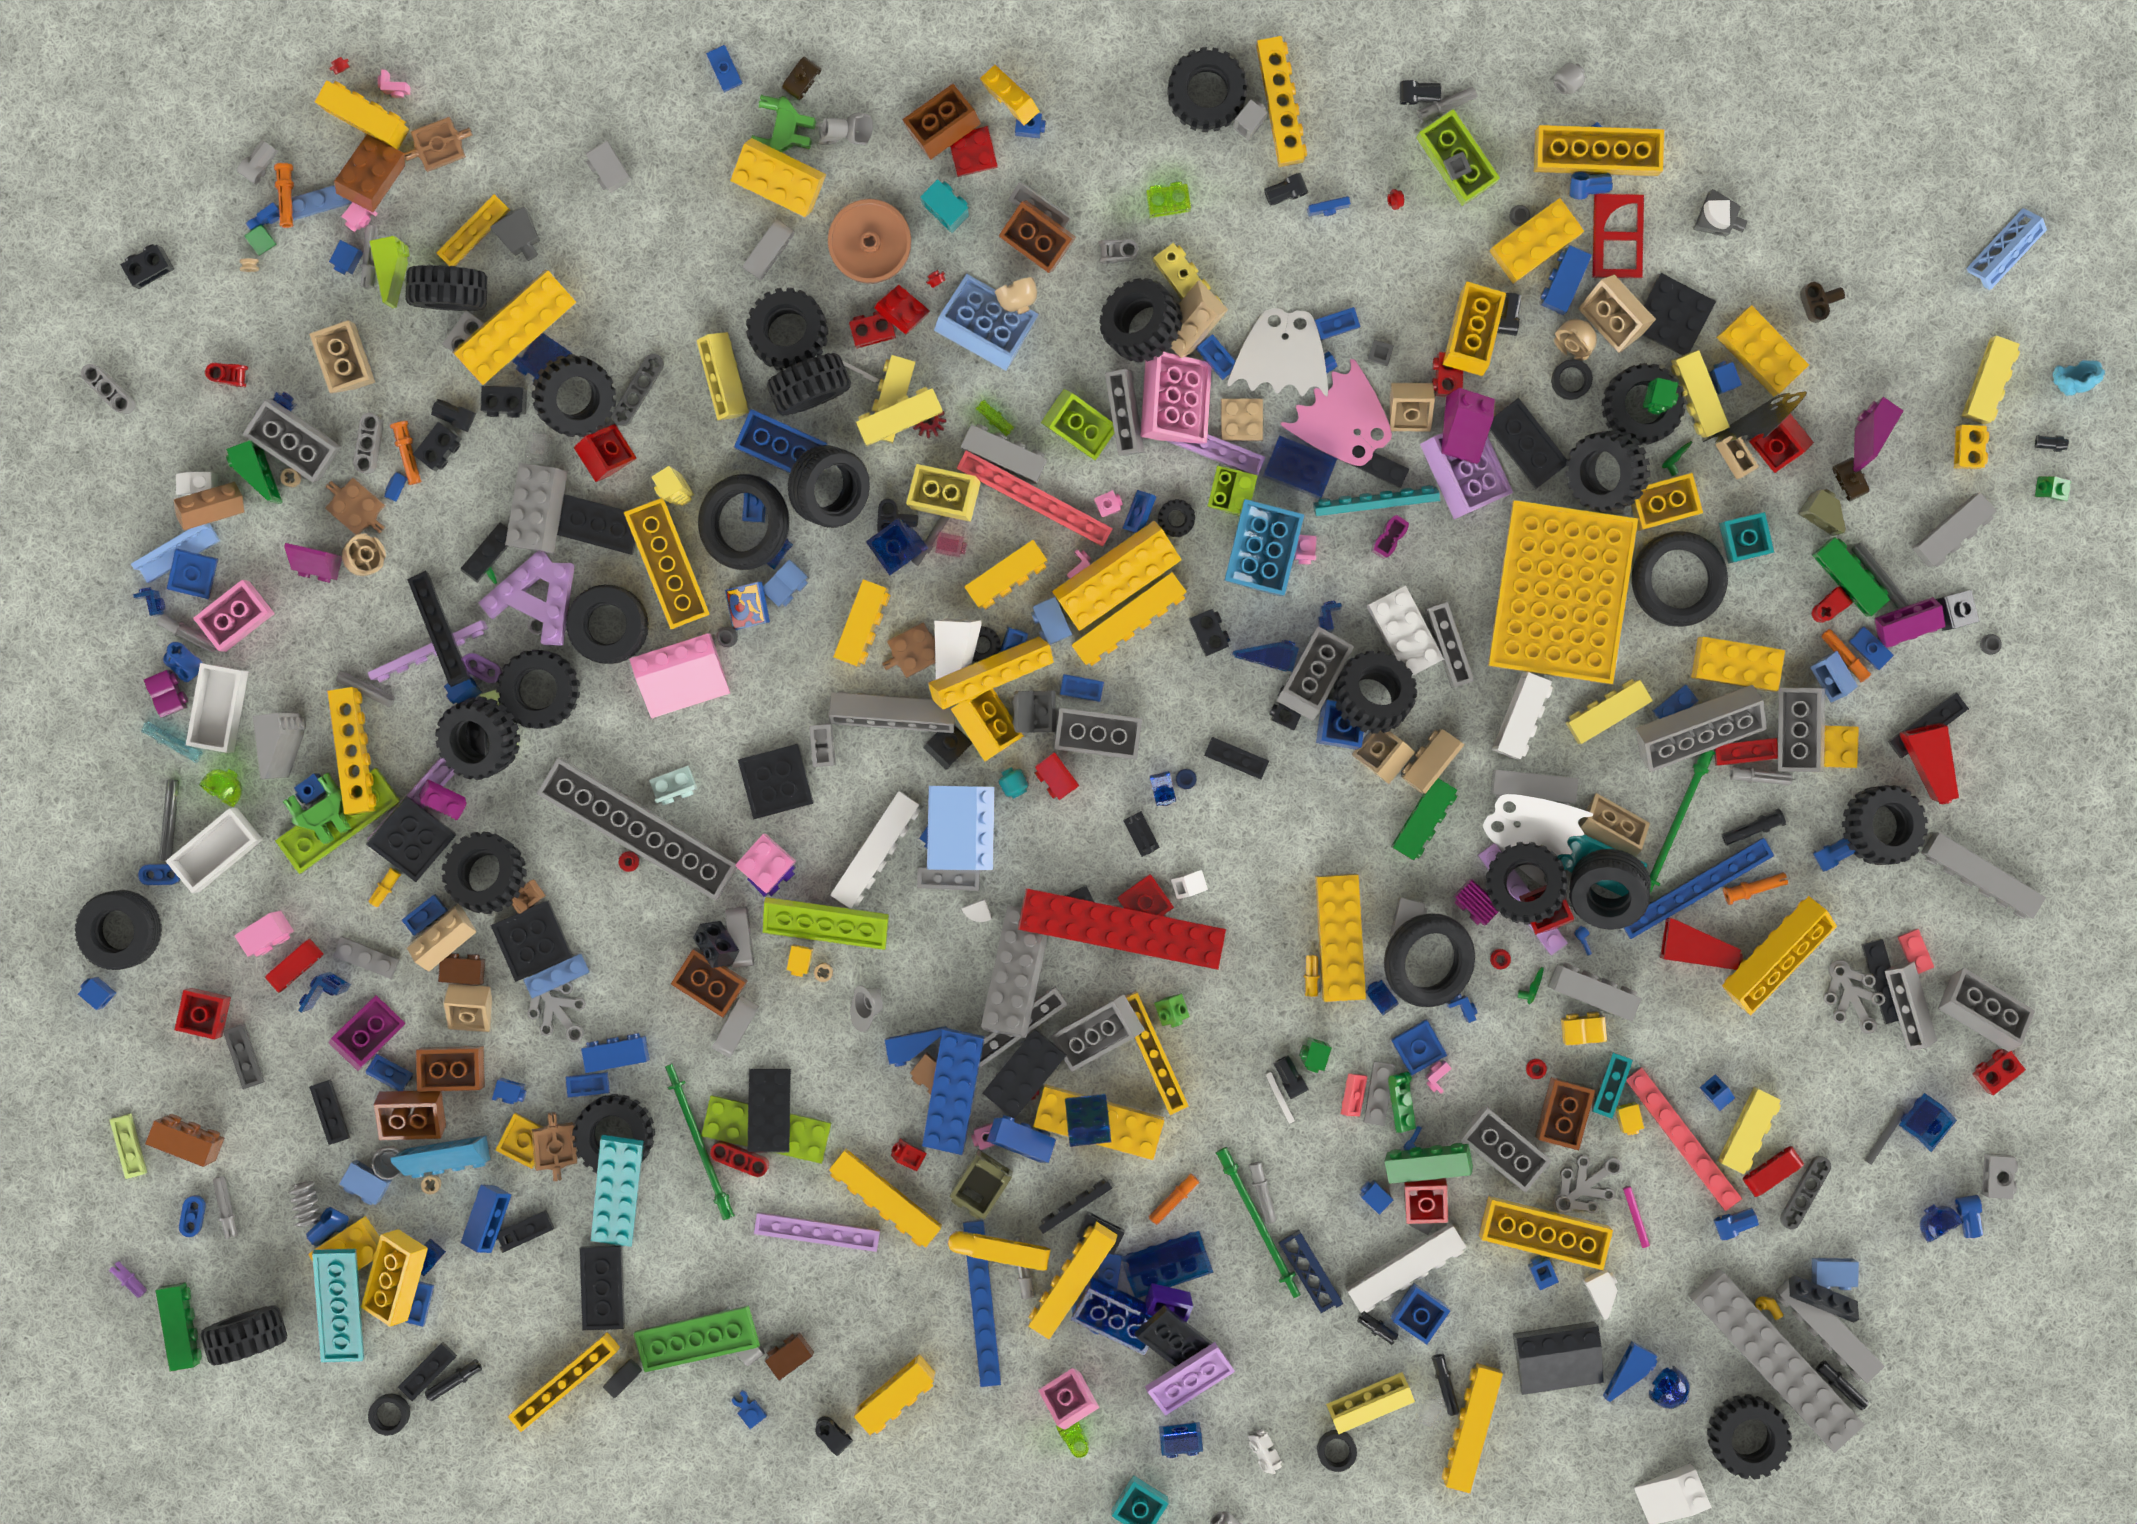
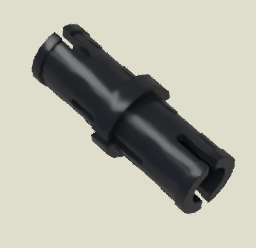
(1377, 1328)

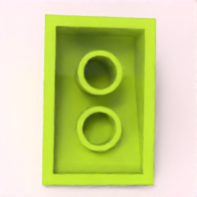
(390, 266)
(1079, 424)

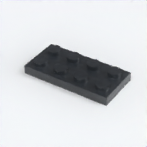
(1527, 443)
(595, 524)
(1024, 1073)
(769, 1111)
(1069, 1209)
(602, 1287)
(1171, 1337)

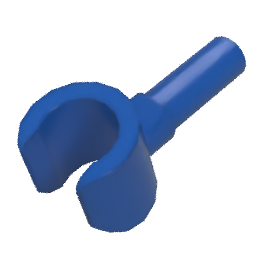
(1581, 933)
(1410, 1143)

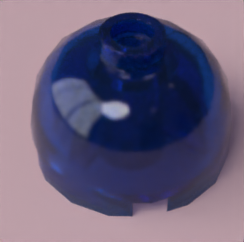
(1938, 1222)
(1670, 1388)

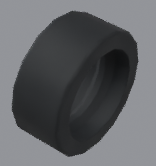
(1587, 374)
(622, 1378)
(384, 1430)
(1332, 1466)

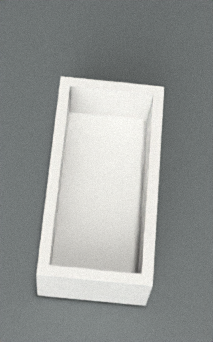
(1405, 630)
(217, 708)
(1522, 715)
(214, 850)

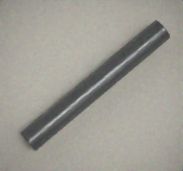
(1884, 1136)

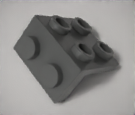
(1034, 711)

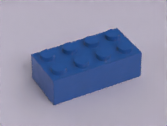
(773, 441)

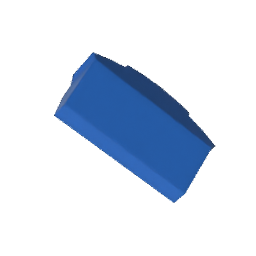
(395, 486)

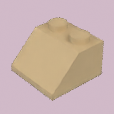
(1411, 406)
(1383, 754)
(468, 1007)

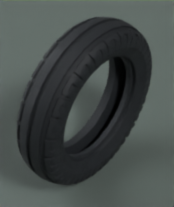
(710, 515)
(1714, 566)
(1458, 975)

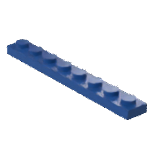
(1701, 886)
(983, 1313)

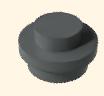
(1519, 215)
(727, 636)
(1990, 644)

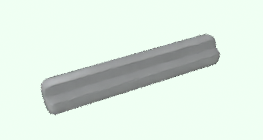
(365, 688)

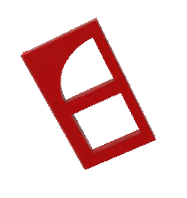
(1603, 207)

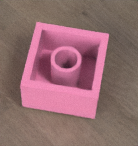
(765, 863)
(264, 933)
(1068, 1398)

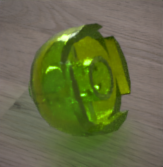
(223, 786)

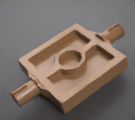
(438, 144)
(355, 507)
(912, 650)
(554, 1146)

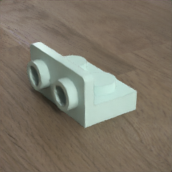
(672, 785)

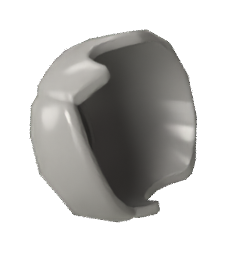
(862, 123)
(382, 1164)

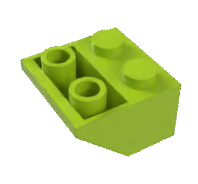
(1230, 490)

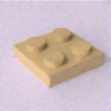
(1242, 419)

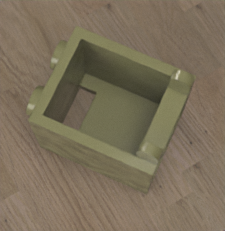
(986, 1178)

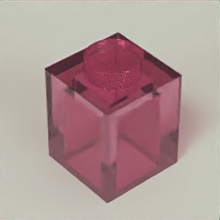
(950, 545)

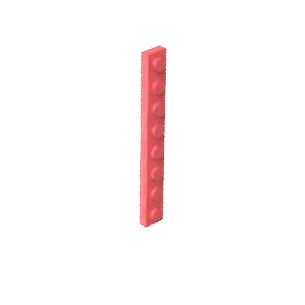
(1034, 498)
(1683, 1139)

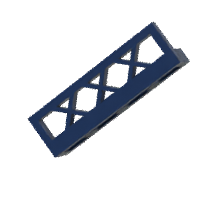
(1319, 1272)

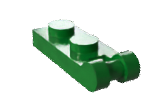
(1402, 1102)

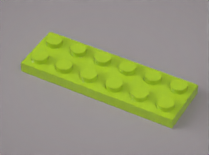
(305, 848)
(825, 923)
(728, 1122)

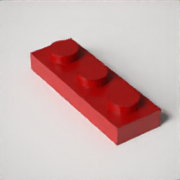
(1746, 752)

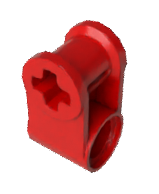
(230, 374)
(1833, 604)

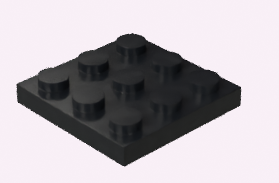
(1678, 314)
(775, 781)
(411, 839)
(532, 941)

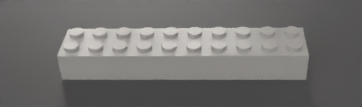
(637, 828)
(1776, 1360)

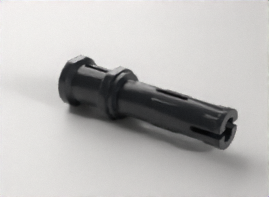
(1763, 823)

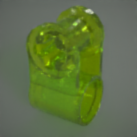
(1072, 1436)

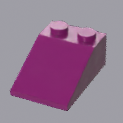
(1466, 424)
(1873, 430)
(313, 562)
(366, 1033)

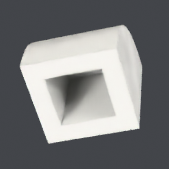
(1718, 213)
(1189, 884)
(978, 911)

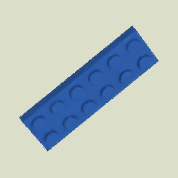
(953, 1091)

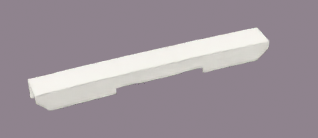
(866, 375)
(1279, 1097)

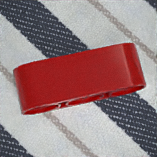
(293, 965)
(729, 1158)
(1773, 1172)

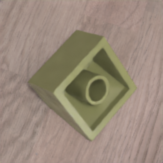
(1824, 512)

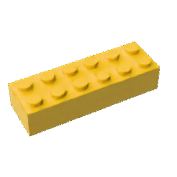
(1599, 150)
(514, 327)
(666, 563)
(1116, 575)
(1340, 937)
(1779, 955)
(1130, 1129)
(1545, 1232)

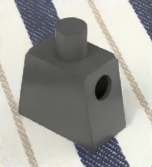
(1735, 222)
(518, 233)

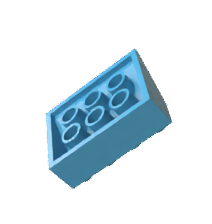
(1264, 547)
(442, 1156)

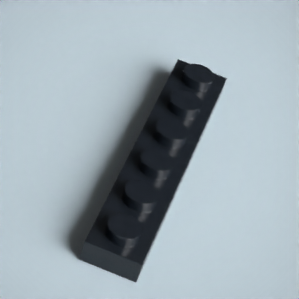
(438, 628)

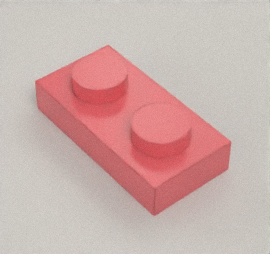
(1915, 950)
(1354, 1094)

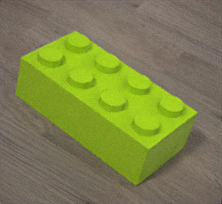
(1448, 138)

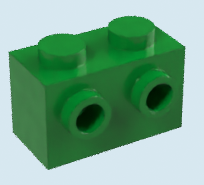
(1660, 395)
(1315, 1054)

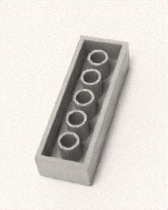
(1701, 728)
(1014, 978)

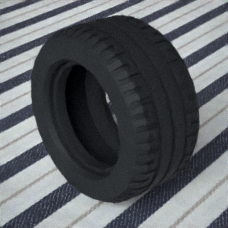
(804, 477)

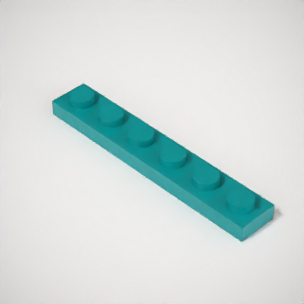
(1383, 500)

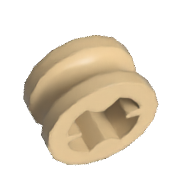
(249, 265)
(284, 478)
(822, 978)
(437, 1185)

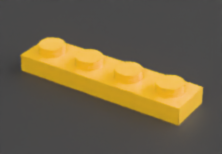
(473, 231)

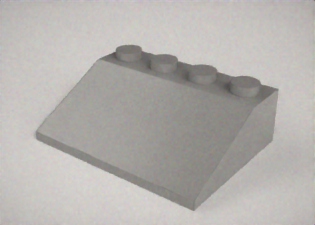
(278, 742)

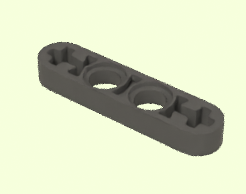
(640, 391)
(1809, 1194)

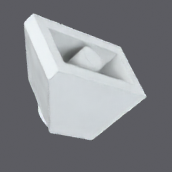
(194, 482)
(1602, 1290)

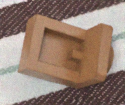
(529, 896)

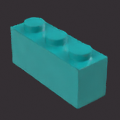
(1612, 1085)

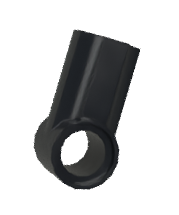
(1415, 92)
(1288, 189)
(1509, 318)
(457, 416)
(1292, 1080)

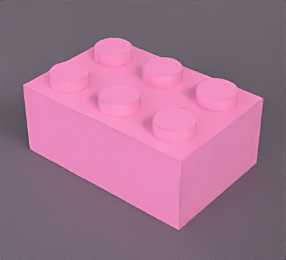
(233, 615)

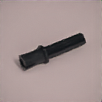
(461, 1375)
(1835, 1378)
(1445, 1383)

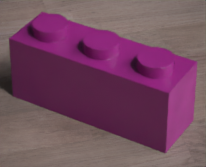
(1909, 622)

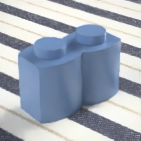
(785, 583)

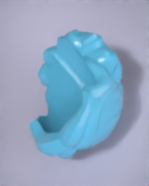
(2079, 377)

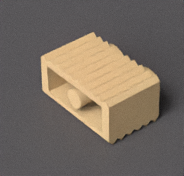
(1737, 456)

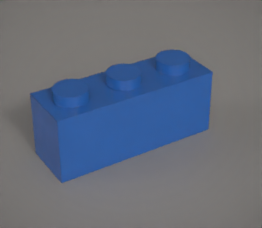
(1565, 279)
(615, 1053)
(1021, 1139)
(486, 1218)

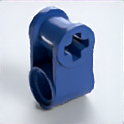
(182, 663)

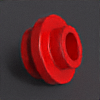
(339, 65)
(1395, 199)
(935, 278)
(635, 861)
(1493, 959)
(1541, 1073)

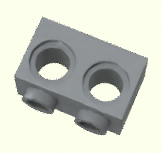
(1250, 119)
(461, 330)
(822, 745)

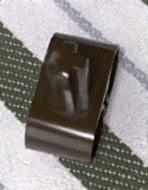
(801, 78)
(1821, 300)
(1849, 480)

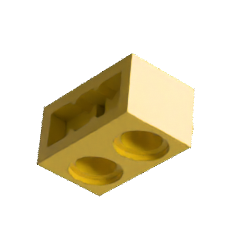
(1964, 446)

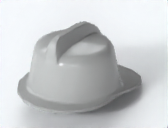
(864, 1006)

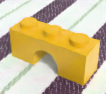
(1009, 93)

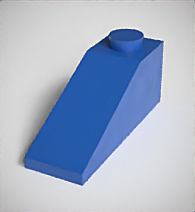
(907, 1046)
(1631, 1369)

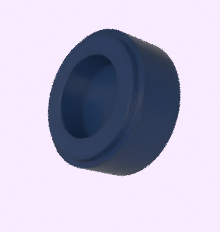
(1186, 779)

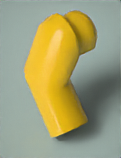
(1769, 1304)

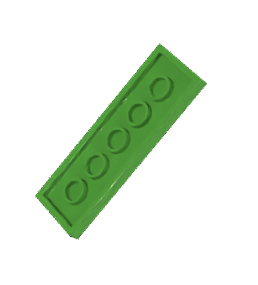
(696, 1339)

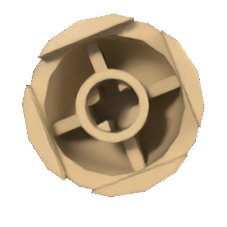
(1017, 295)
(1577, 338)
(363, 555)

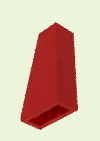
(1933, 760)
(1692, 946)

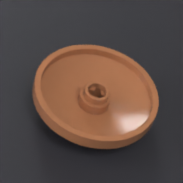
(869, 241)

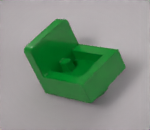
(2052, 488)

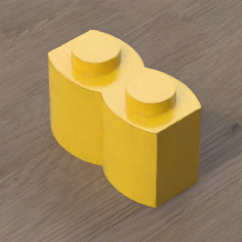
(1583, 1029)

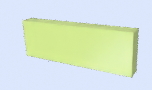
(128, 1146)

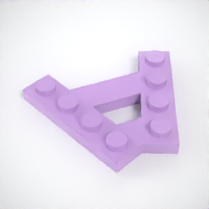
(552, 612)

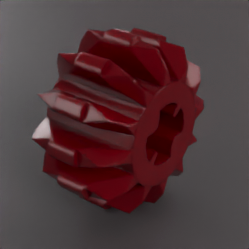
(929, 428)

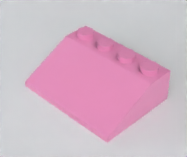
(1176, 399)
(680, 675)

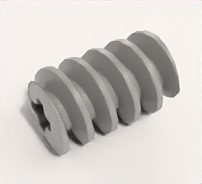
(304, 1204)

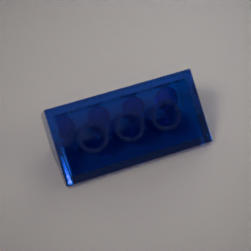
(1167, 1263)
(1111, 1314)

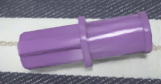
(128, 1280)

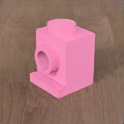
(357, 217)
(978, 1134)

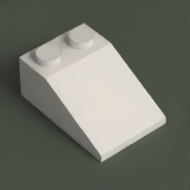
(1672, 1496)

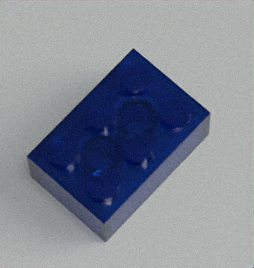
(1299, 467)

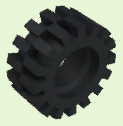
(1185, 508)
(995, 644)

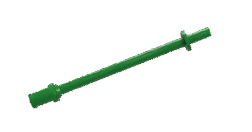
(1700, 770)
(1231, 1169)
(720, 1197)

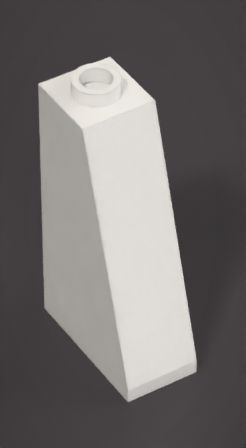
(955, 644)

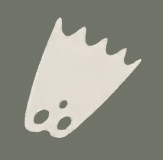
(1281, 361)
(1541, 823)

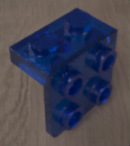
(538, 354)

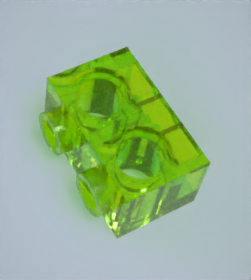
(1169, 206)

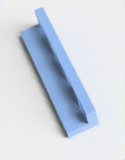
(2011, 249)
(160, 560)

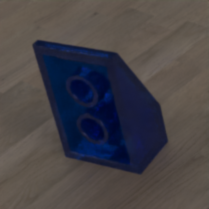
(1275, 655)

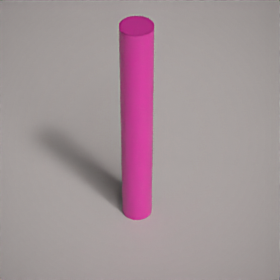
(1636, 1217)

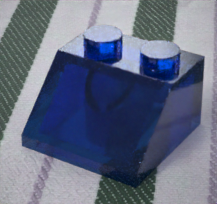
(896, 546)
(1927, 1122)
(1181, 1439)

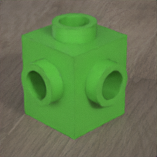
(1172, 1010)

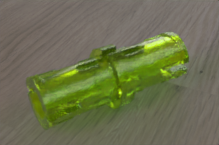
(995, 418)

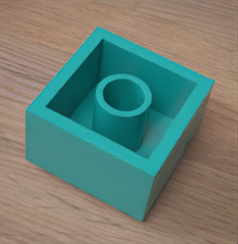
(944, 205)
(1746, 537)
(1139, 1503)

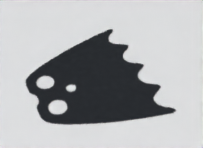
(1762, 419)

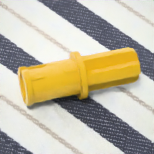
(384, 887)
(1311, 976)

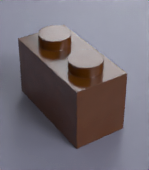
(462, 969)
(788, 1356)

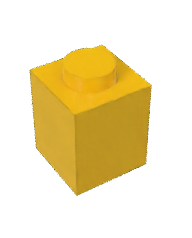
(799, 960)
(1629, 1118)

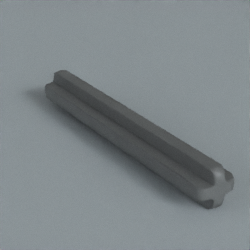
(1880, 575)
(169, 819)

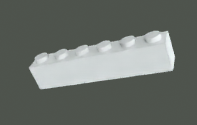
(875, 849)
(1406, 1267)

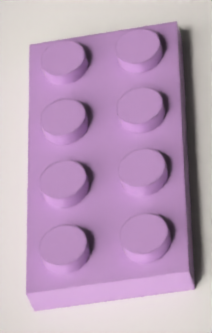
(1189, 1378)

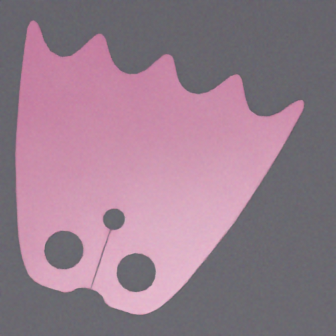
(1332, 419)

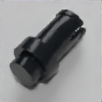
(2055, 443)

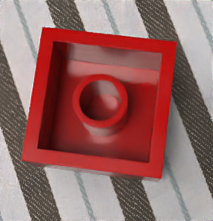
(202, 1013)

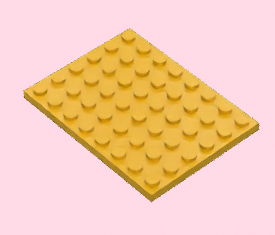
(1563, 592)

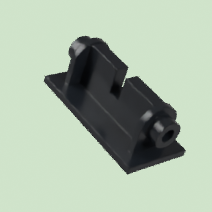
(1141, 834)

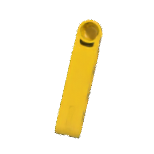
(1000, 1250)

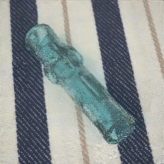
(151, 729)

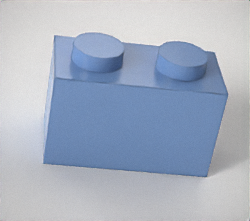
(1051, 620)
(1834, 676)
(362, 1181)
(1835, 1272)

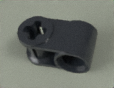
(835, 1437)

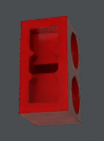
(873, 335)
(1453, 375)
(2001, 1076)

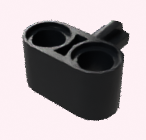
(909, 519)

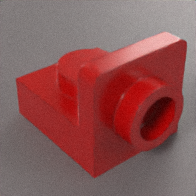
(907, 1154)

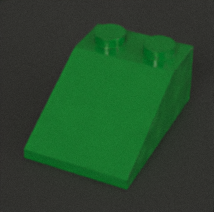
(252, 465)

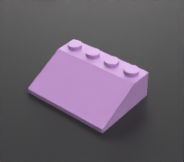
(1463, 483)

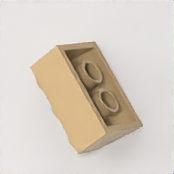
(1616, 313)
(1200, 314)
(342, 357)
(1431, 760)
(1614, 826)
(441, 938)

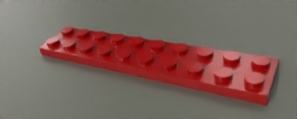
(1121, 929)

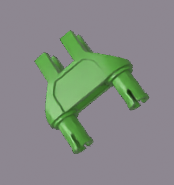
(786, 125)
(322, 813)

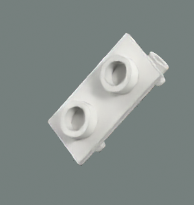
(1268, 1460)

